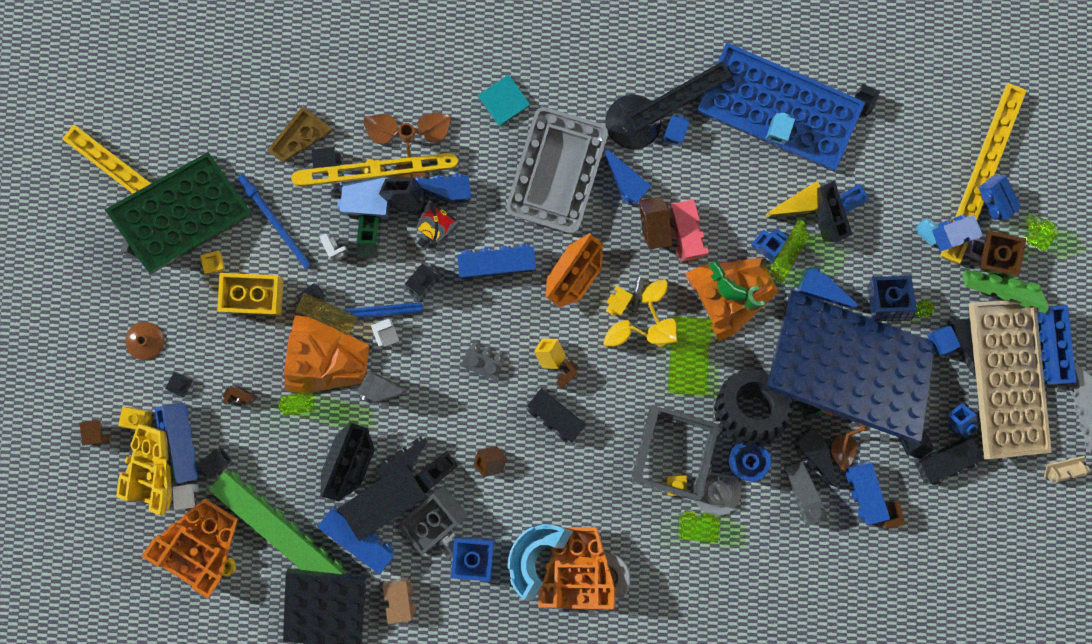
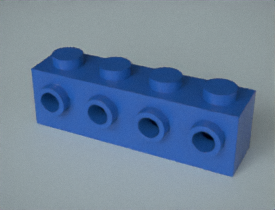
(496, 262)
(1056, 345)
(181, 452)
(369, 550)

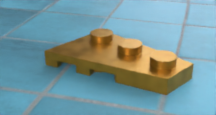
(298, 135)

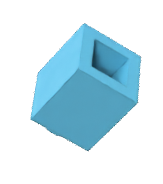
(780, 128)

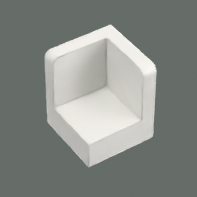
(385, 333)
(184, 496)

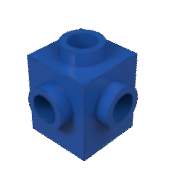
(963, 421)

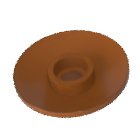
(153, 340)

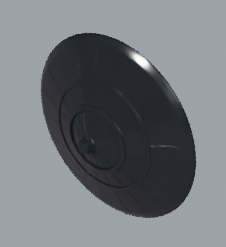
(620, 130)

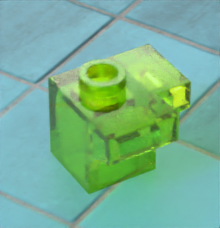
(1040, 232)

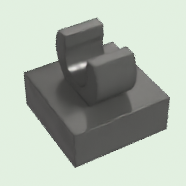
(446, 545)

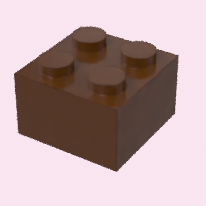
(656, 223)

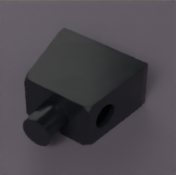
(403, 194)
(422, 281)

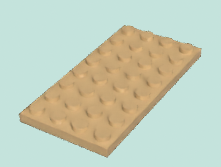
(1009, 379)

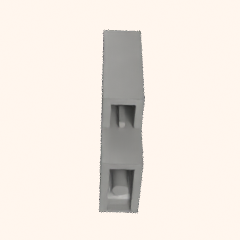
(1082, 397)

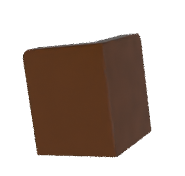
(92, 433)
(490, 461)
(895, 514)

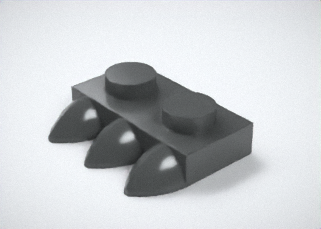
(483, 363)

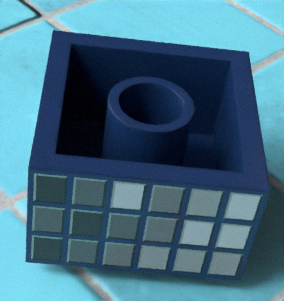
(892, 298)

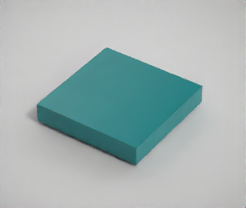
(503, 100)

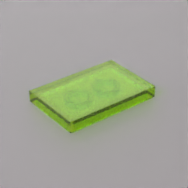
(790, 251)

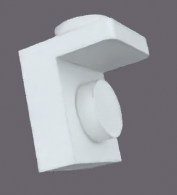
(330, 245)

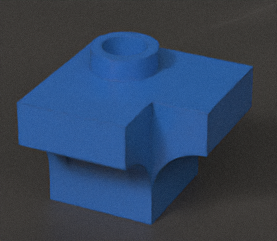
(770, 243)

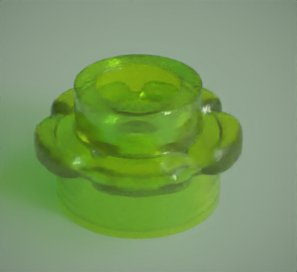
(929, 308)

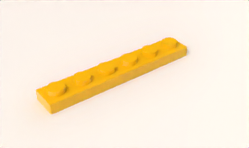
(105, 159)

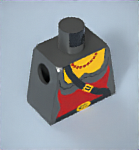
(435, 225)

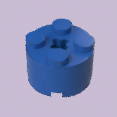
(758, 466)

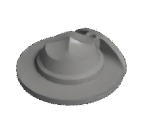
(721, 495)
(619, 573)

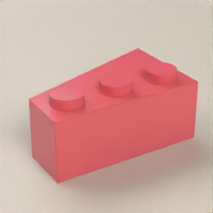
(687, 231)

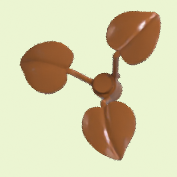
(384, 126)
(844, 448)

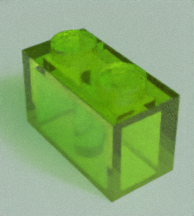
(296, 404)
(698, 527)

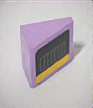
(975, 249)

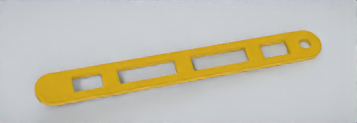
(304, 177)

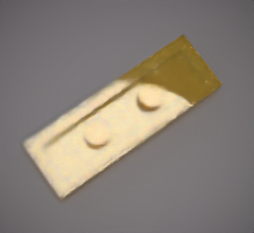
(326, 313)

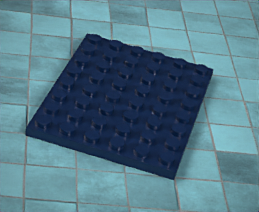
(852, 366)

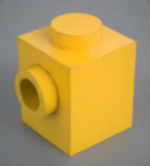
(132, 416)

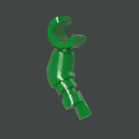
(732, 291)

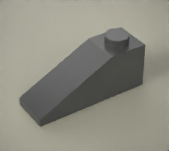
(805, 494)

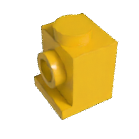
(618, 301)

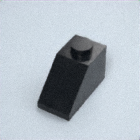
(436, 471)

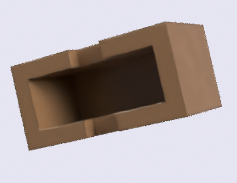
(400, 604)

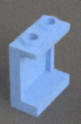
(363, 198)

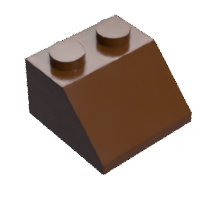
(1002, 254)

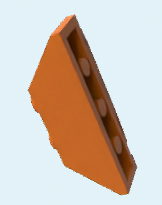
(575, 271)

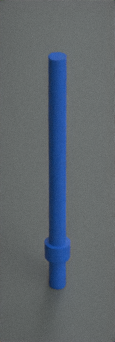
(253, 192)

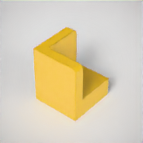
(550, 353)

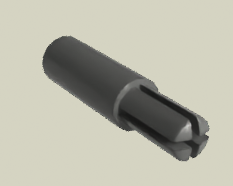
(637, 294)

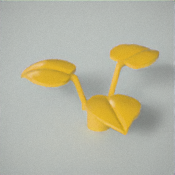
(660, 334)

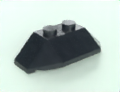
(346, 462)

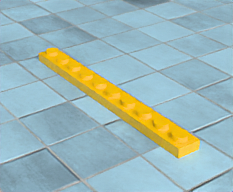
(988, 160)

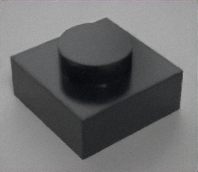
(179, 384)

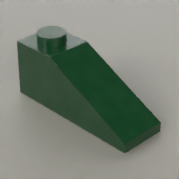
(368, 236)

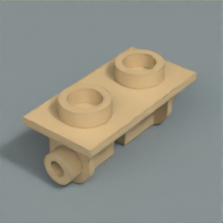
(1059, 470)

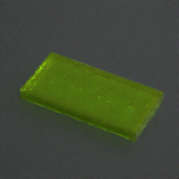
(690, 356)

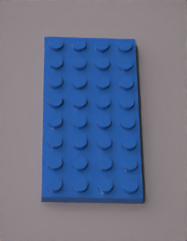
(764, 88)

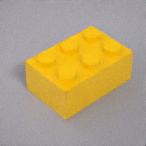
(250, 294)

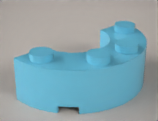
(524, 555)

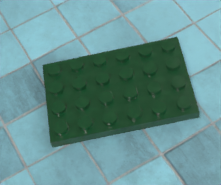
(178, 213)

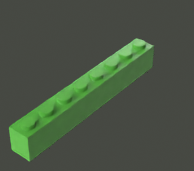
(273, 525)

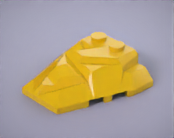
(147, 472)

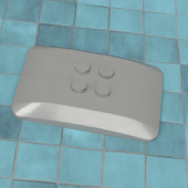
(557, 170)

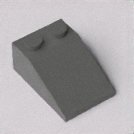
(432, 520)

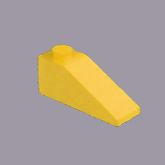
(801, 203)

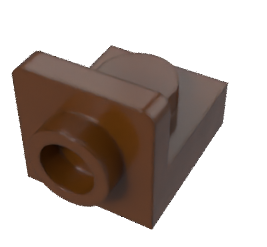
(565, 377)
(242, 395)

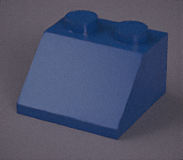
(473, 558)

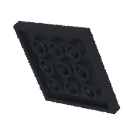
(323, 607)

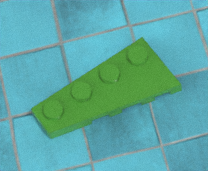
(1007, 288)

